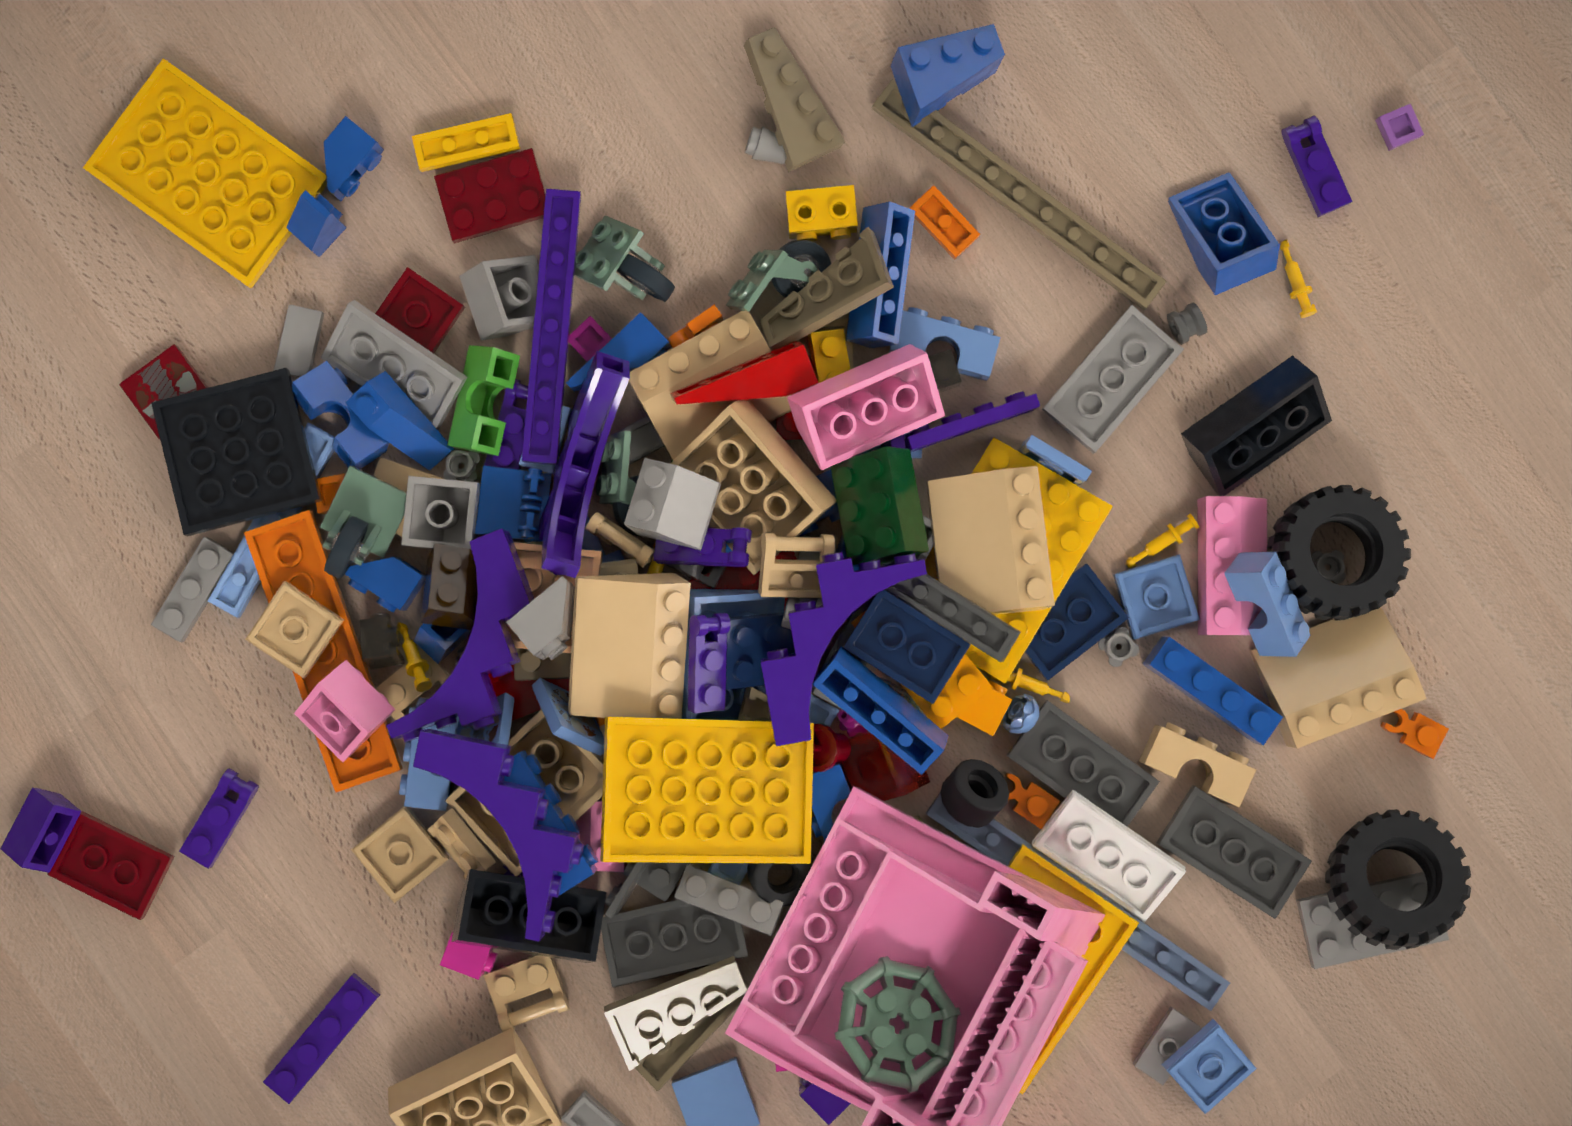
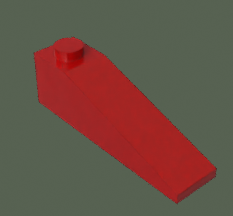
(766, 376)

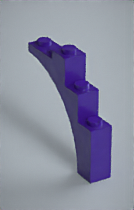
(578, 464)
(490, 648)
(791, 676)
(541, 849)

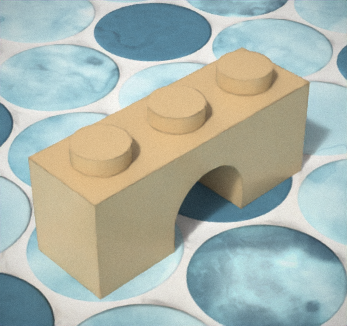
(1225, 775)

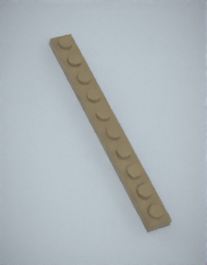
(1024, 199)

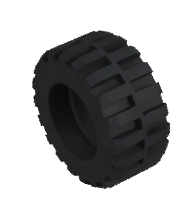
(1379, 536)
(1432, 852)

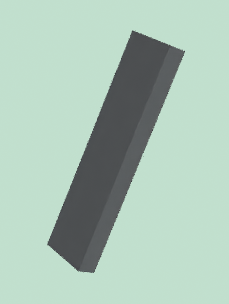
(957, 614)

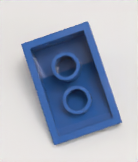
(1224, 233)

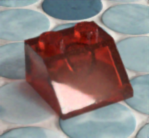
(879, 769)

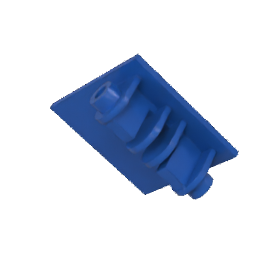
(512, 501)

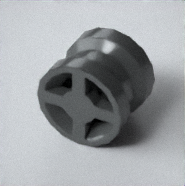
(1187, 323)

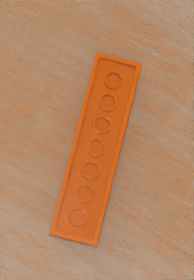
(294, 553)

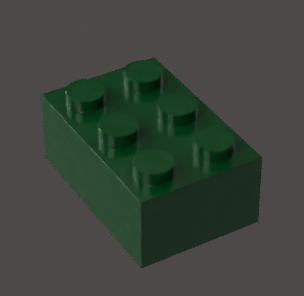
(879, 506)

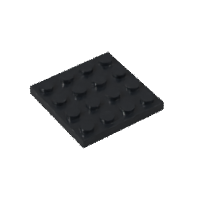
(236, 452)

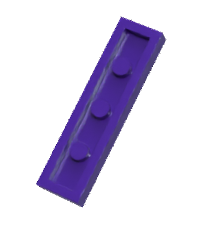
(983, 416)
(321, 1038)

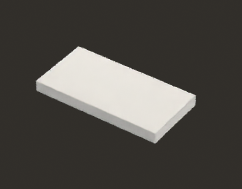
(1108, 856)

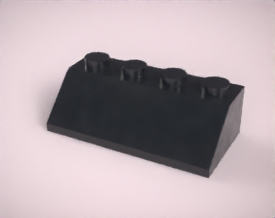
(1257, 425)
(495, 916)

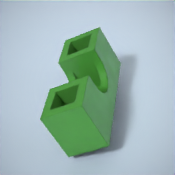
(473, 421)

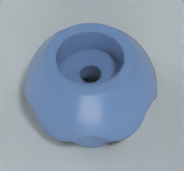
(1021, 714)

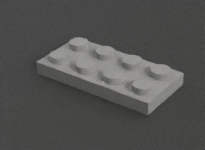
(368, 345)
(1112, 379)
(1329, 938)

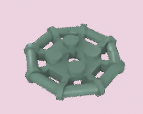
(881, 1036)

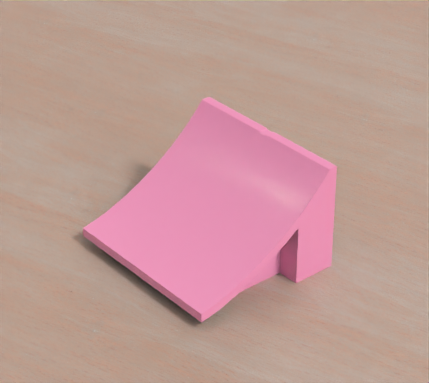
(923, 899)

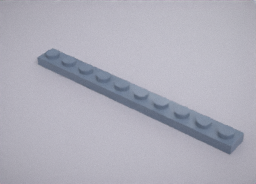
(1143, 944)

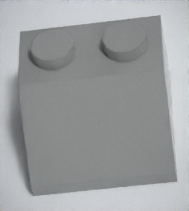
(502, 295)
(672, 504)
(440, 512)
(546, 620)

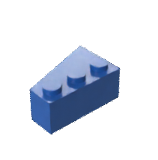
(944, 67)

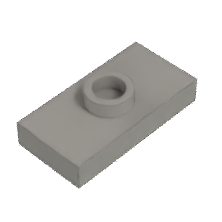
(1166, 1039)

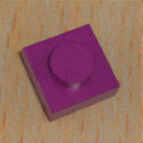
(588, 338)

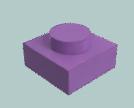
(1399, 127)

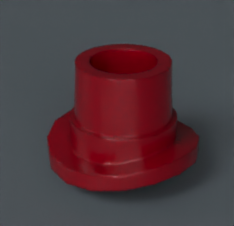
(828, 748)

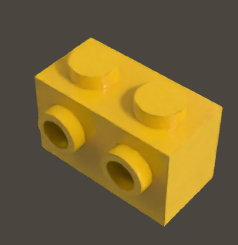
(822, 213)

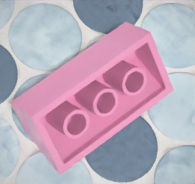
(867, 406)
(1226, 529)

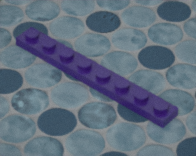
(551, 327)

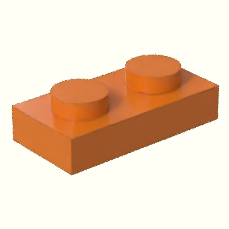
(944, 222)

